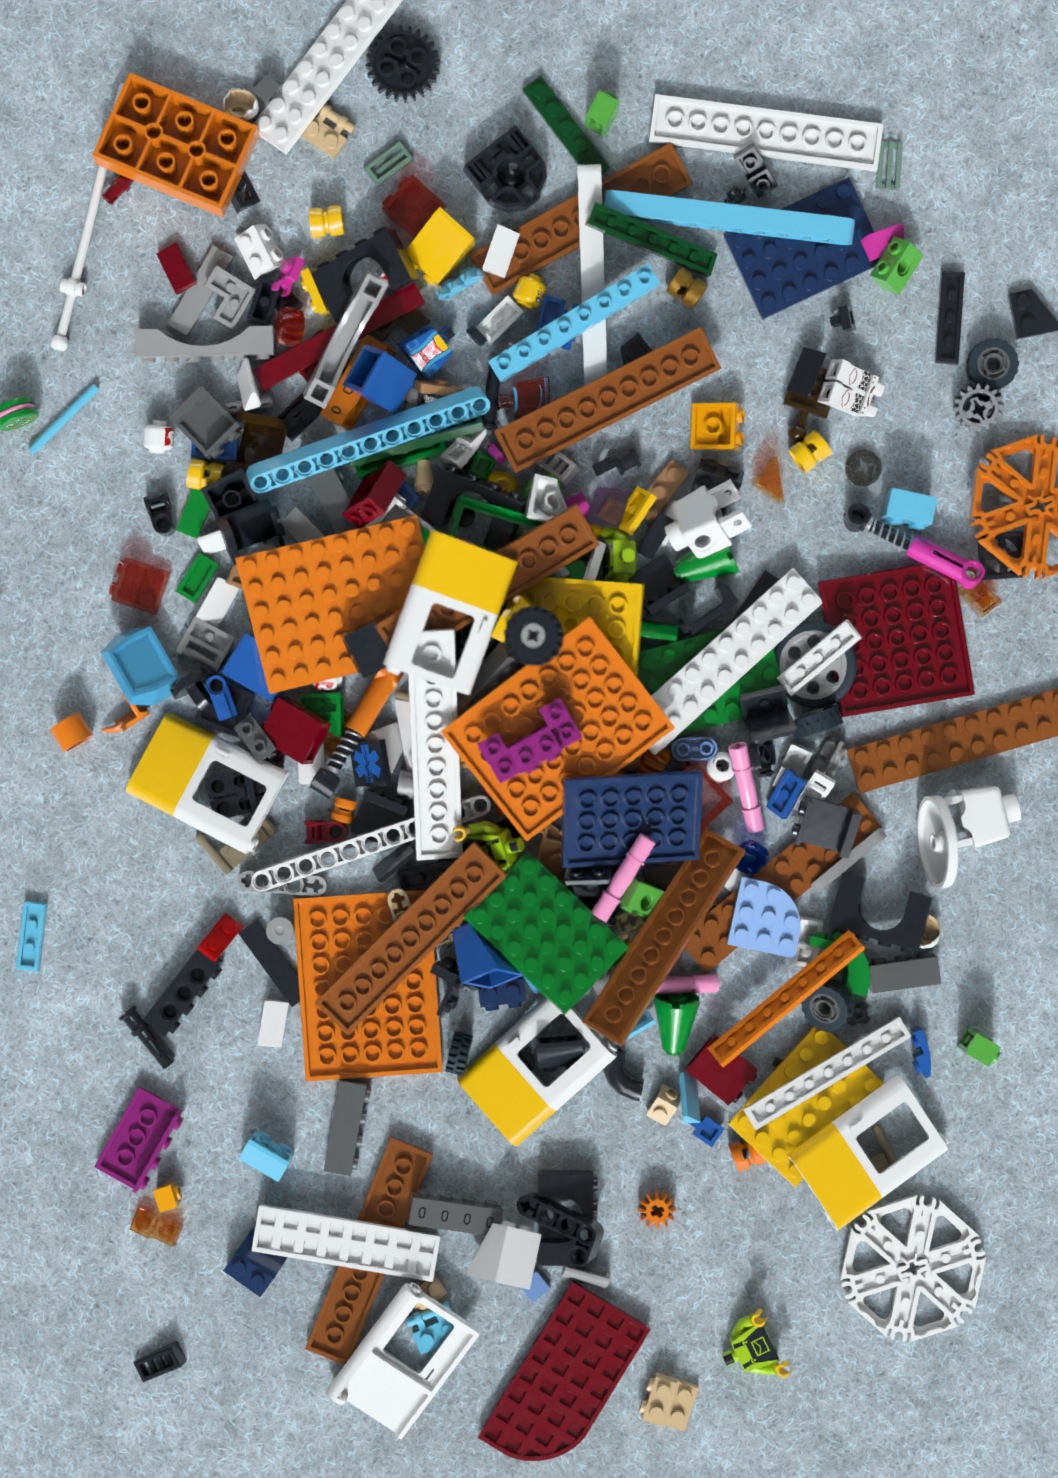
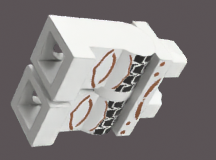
(850, 389)

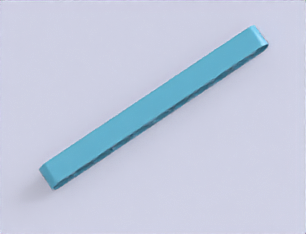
(732, 217)
(356, 439)

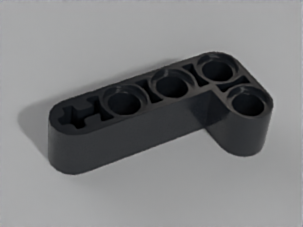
(559, 1224)

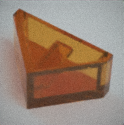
(770, 482)
(980, 599)

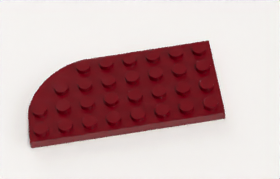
(564, 1378)

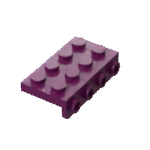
(139, 1139)

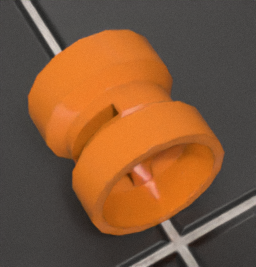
(340, 814)

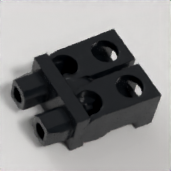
(243, 791)

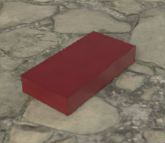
(176, 268)

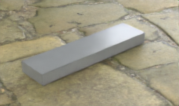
(198, 296)

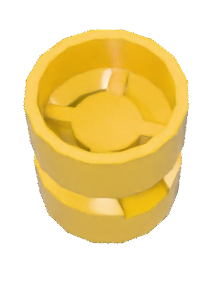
(326, 221)
(802, 455)
(198, 472)

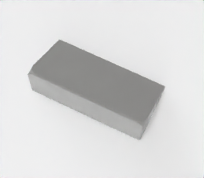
(587, 1276)

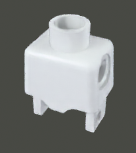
(702, 522)
(985, 814)

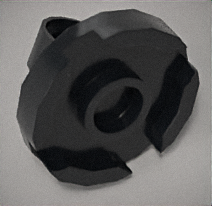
(194, 686)
(762, 757)

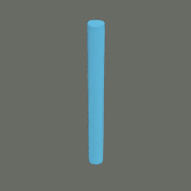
(63, 418)

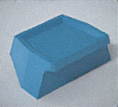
(140, 666)

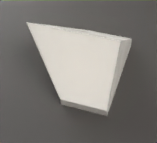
(544, 499)
(393, 742)

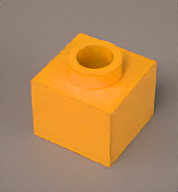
(167, 1196)

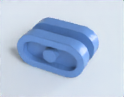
(693, 749)

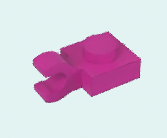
(289, 273)

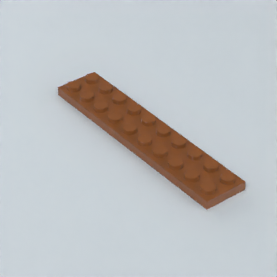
(557, 230)
(607, 400)
(538, 556)
(955, 741)
(790, 870)
(411, 938)
(663, 938)
(355, 1289)

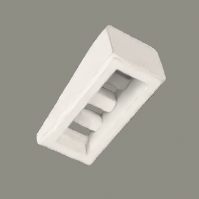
(569, 473)
(821, 778)

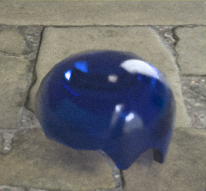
(754, 858)

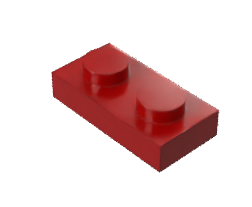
(220, 937)

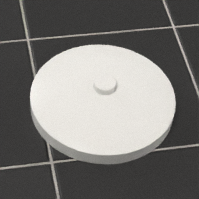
(937, 841)

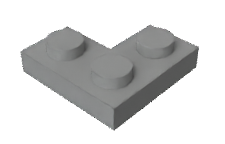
(234, 293)

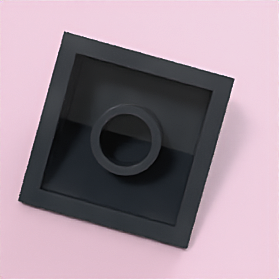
(229, 493)
(558, 1051)

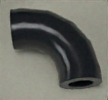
(621, 1079)

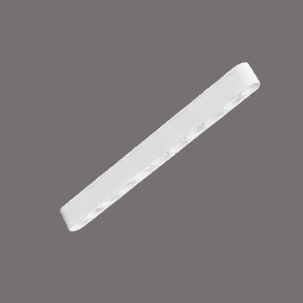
(591, 270)
(361, 849)

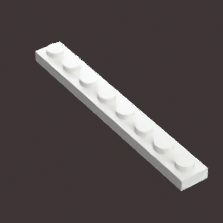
(826, 1073)

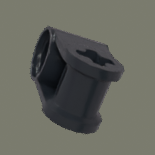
(160, 509)

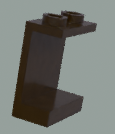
(261, 439)

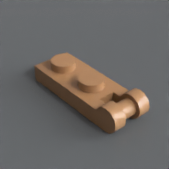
(665, 487)

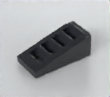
(173, 1356)

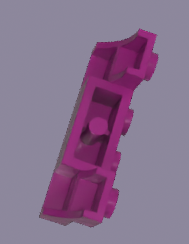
(534, 747)

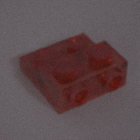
(411, 205)
(139, 585)

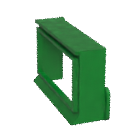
(464, 501)

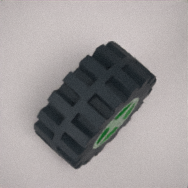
(459, 1053)

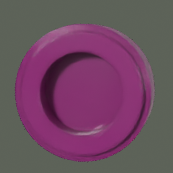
(496, 453)

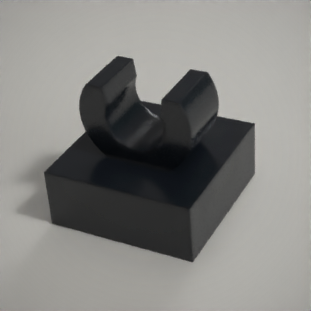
(845, 319)

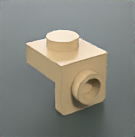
(664, 1105)
(433, 1289)

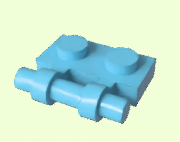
(432, 1335)

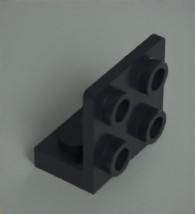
(660, 584)

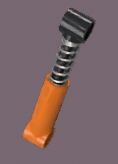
(358, 726)

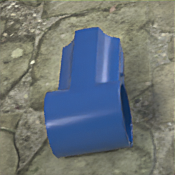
(222, 700)

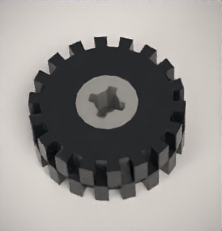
(544, 636)

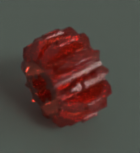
(289, 326)

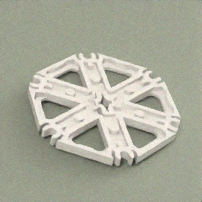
(908, 1284)

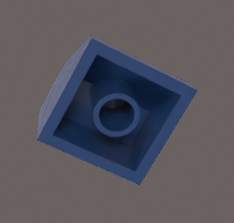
(253, 1268)

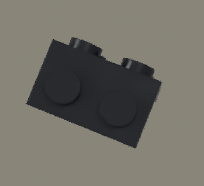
(713, 474)
(767, 714)
(377, 812)
(448, 970)

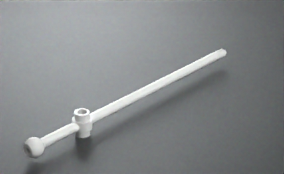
(73, 286)

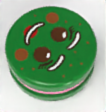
(17, 413)

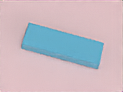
(31, 936)

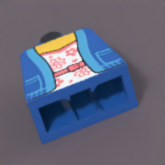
(427, 349)

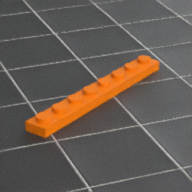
(786, 998)

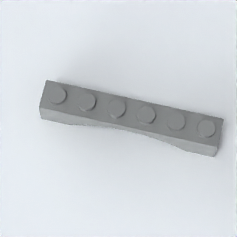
(357, 313)
(252, 342)

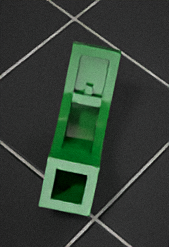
(856, 972)

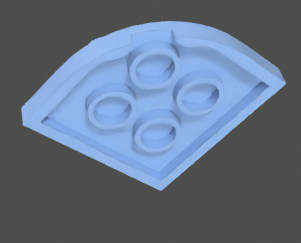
(764, 919)

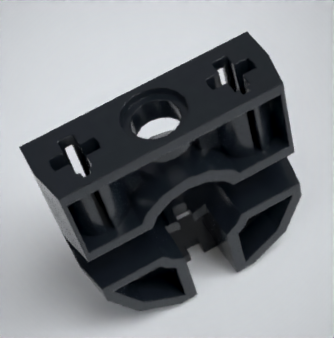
(508, 180)

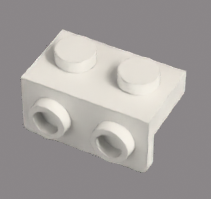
(259, 250)

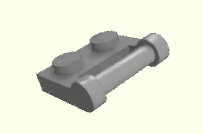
(208, 637)

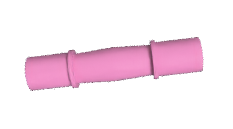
(746, 787)
(623, 877)
(694, 983)

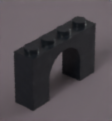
(385, 248)
(452, 482)
(848, 916)
(570, 1184)

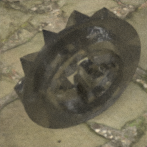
(860, 478)

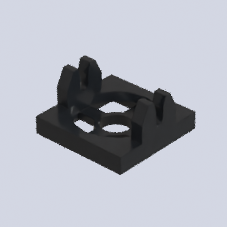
(1017, 540)

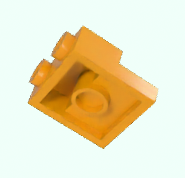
(716, 426)

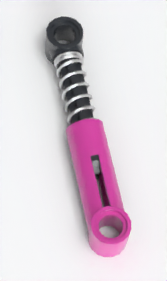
(917, 547)

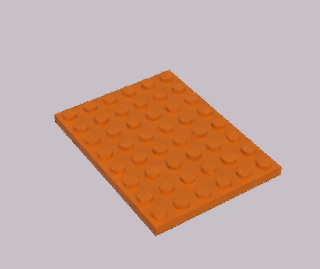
(322, 588)
(603, 700)
(401, 1031)

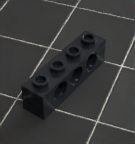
(158, 1017)

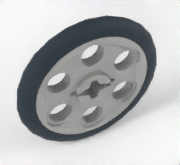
(845, 666)

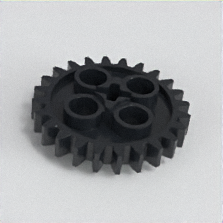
(413, 46)

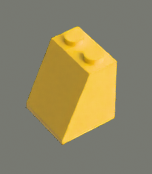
(440, 248)

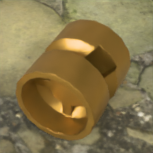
(694, 290)

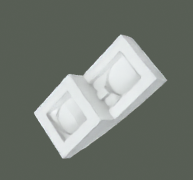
(463, 449)
(795, 758)
(806, 953)

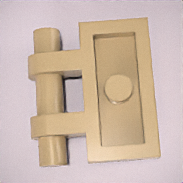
(324, 137)

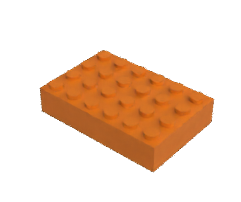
(176, 145)

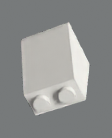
(507, 1255)

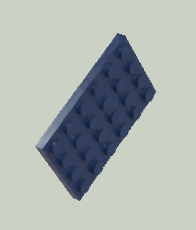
(793, 270)
(610, 811)

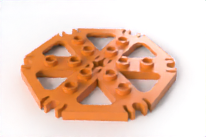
(1019, 514)

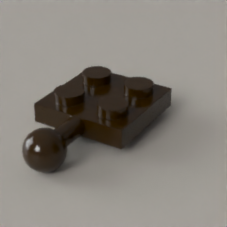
(807, 406)

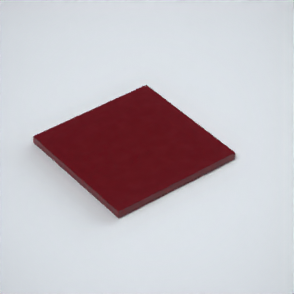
(910, 638)

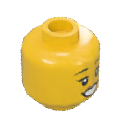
(529, 291)

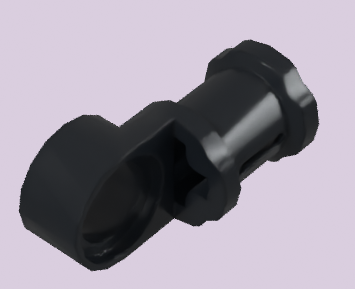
(622, 463)

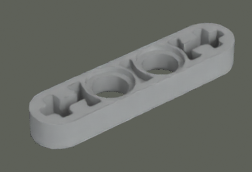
(842, 865)
(284, 889)

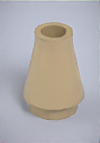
(424, 477)

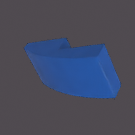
(922, 1058)

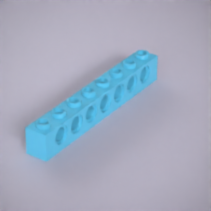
(574, 322)

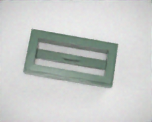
(891, 145)
(373, 175)

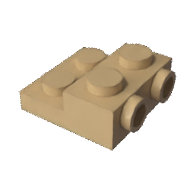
(668, 1401)

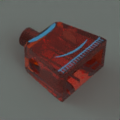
(527, 396)

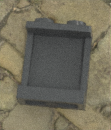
(206, 423)

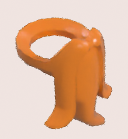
(128, 720)

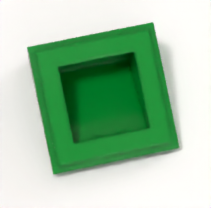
(481, 465)

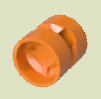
(741, 1163)

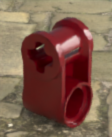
(321, 831)

